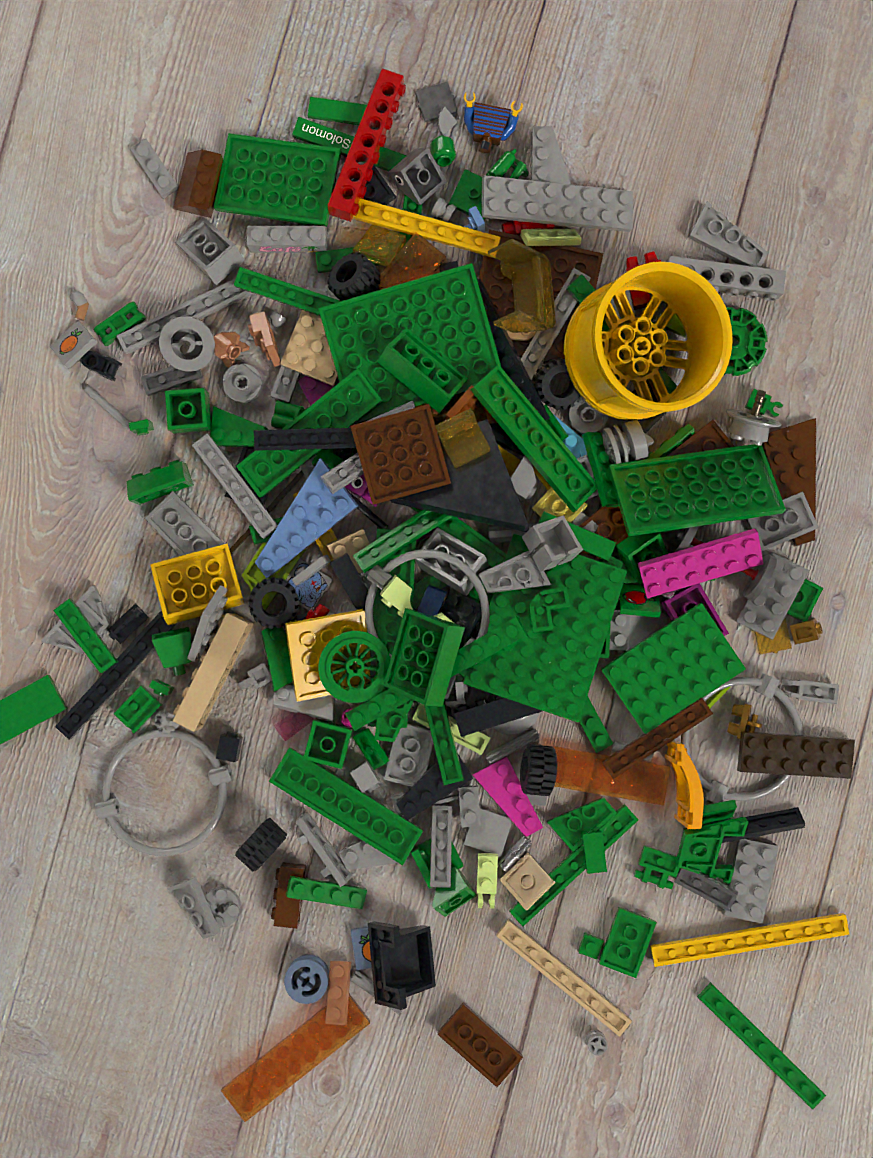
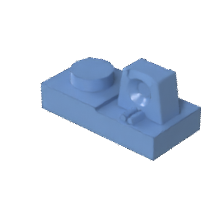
(475, 220)

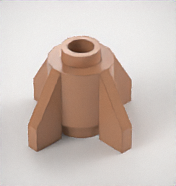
(229, 347)

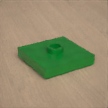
(468, 193)

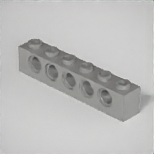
(772, 278)

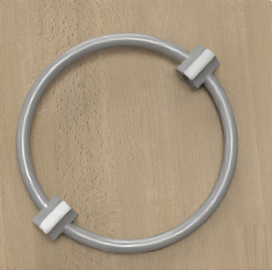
(381, 577)
(768, 687)
(110, 807)

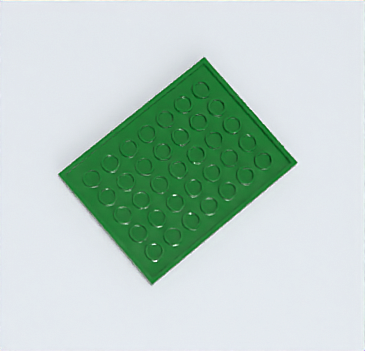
(438, 309)
(558, 665)

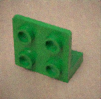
(422, 857)

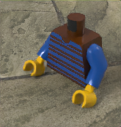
(489, 123)

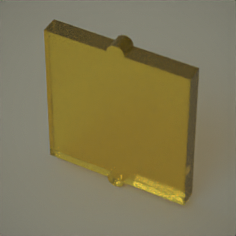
(780, 642)

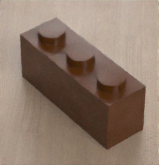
(287, 909)

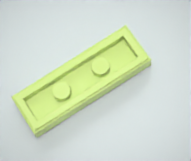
(550, 237)

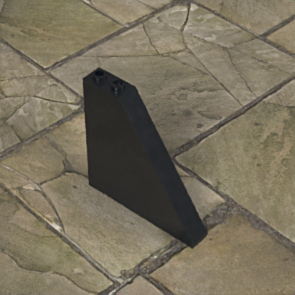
(477, 490)

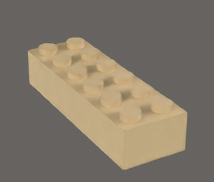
(212, 672)

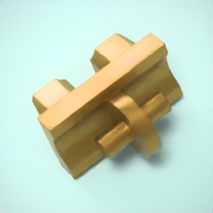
(744, 712)

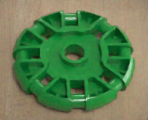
(745, 341)

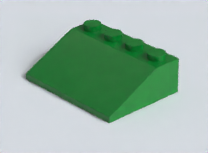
(423, 657)

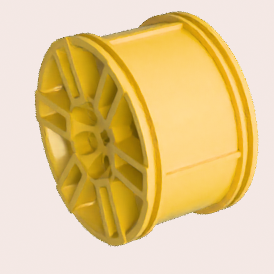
(594, 354)

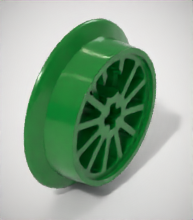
(359, 692)

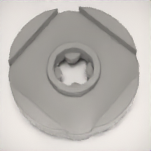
(243, 394)
(579, 422)
(231, 909)

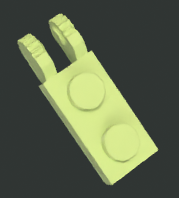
(487, 877)

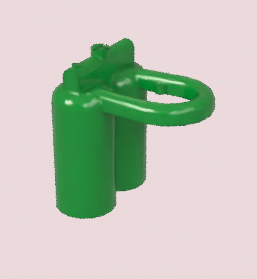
(504, 163)
(285, 413)

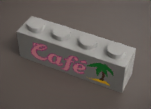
(287, 239)

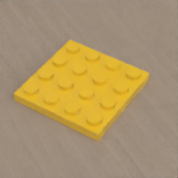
(306, 642)

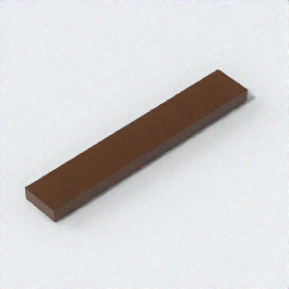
(656, 738)

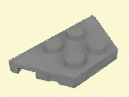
(93, 610)

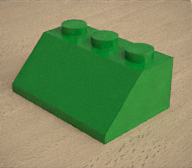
(158, 482)

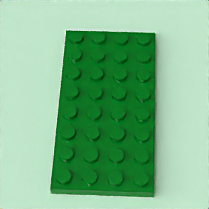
(695, 489)

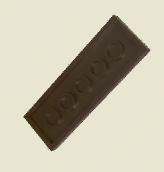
(795, 755)

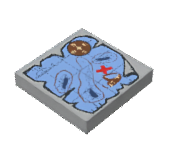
(311, 590)

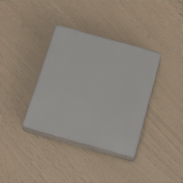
(491, 834)

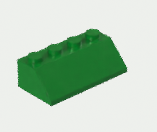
(422, 370)

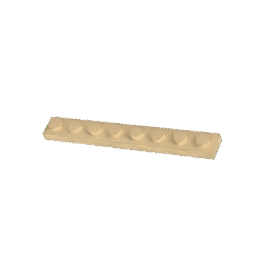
(564, 977)

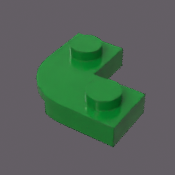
(542, 604)

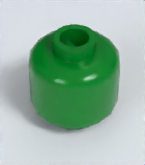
(443, 150)

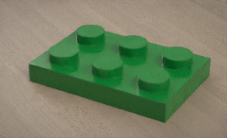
(627, 942)

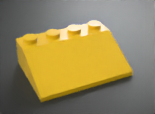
(191, 580)

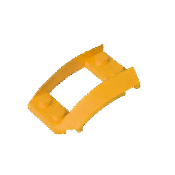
(688, 786)

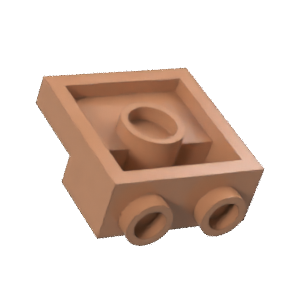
(264, 336)

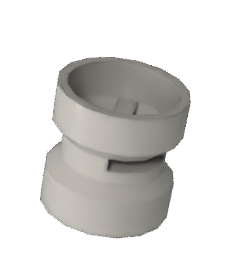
(443, 210)

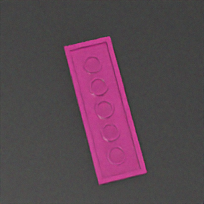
(701, 563)

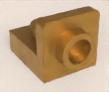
(806, 631)

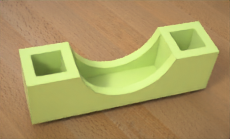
(398, 594)

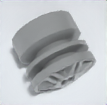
(628, 442)

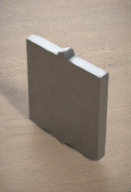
(434, 99)

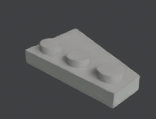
(316, 707)
(363, 855)
(194, 901)

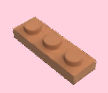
(338, 993)

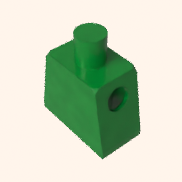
(173, 649)

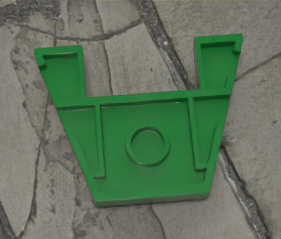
(701, 848)

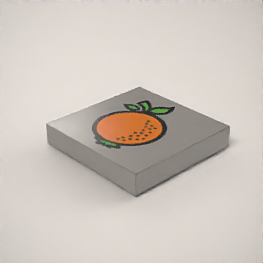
(73, 344)

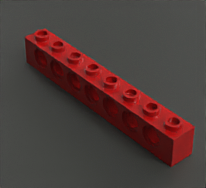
(387, 83)

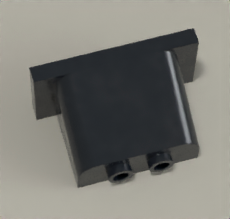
(400, 962)

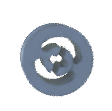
(300, 991)

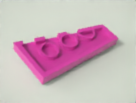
(505, 789)

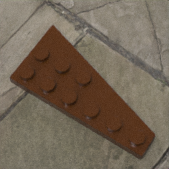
(793, 465)

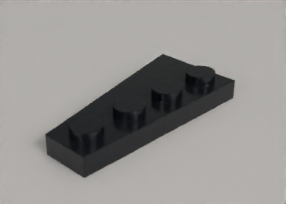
(429, 790)

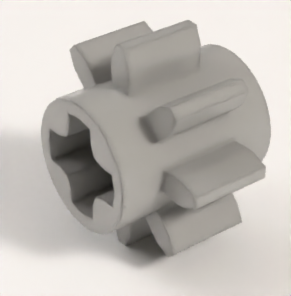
(165, 722)

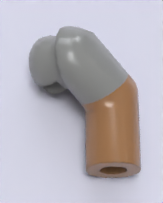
(81, 303)

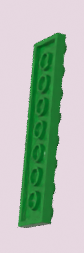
(336, 409)
(535, 438)
(346, 806)

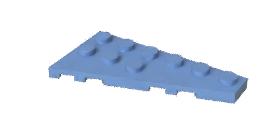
(305, 521)

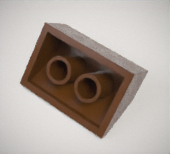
(199, 183)

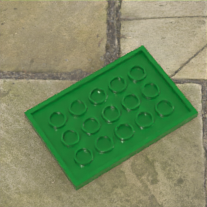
(277, 179)
(673, 668)

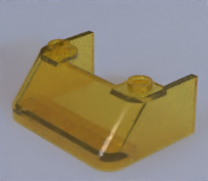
(531, 287)

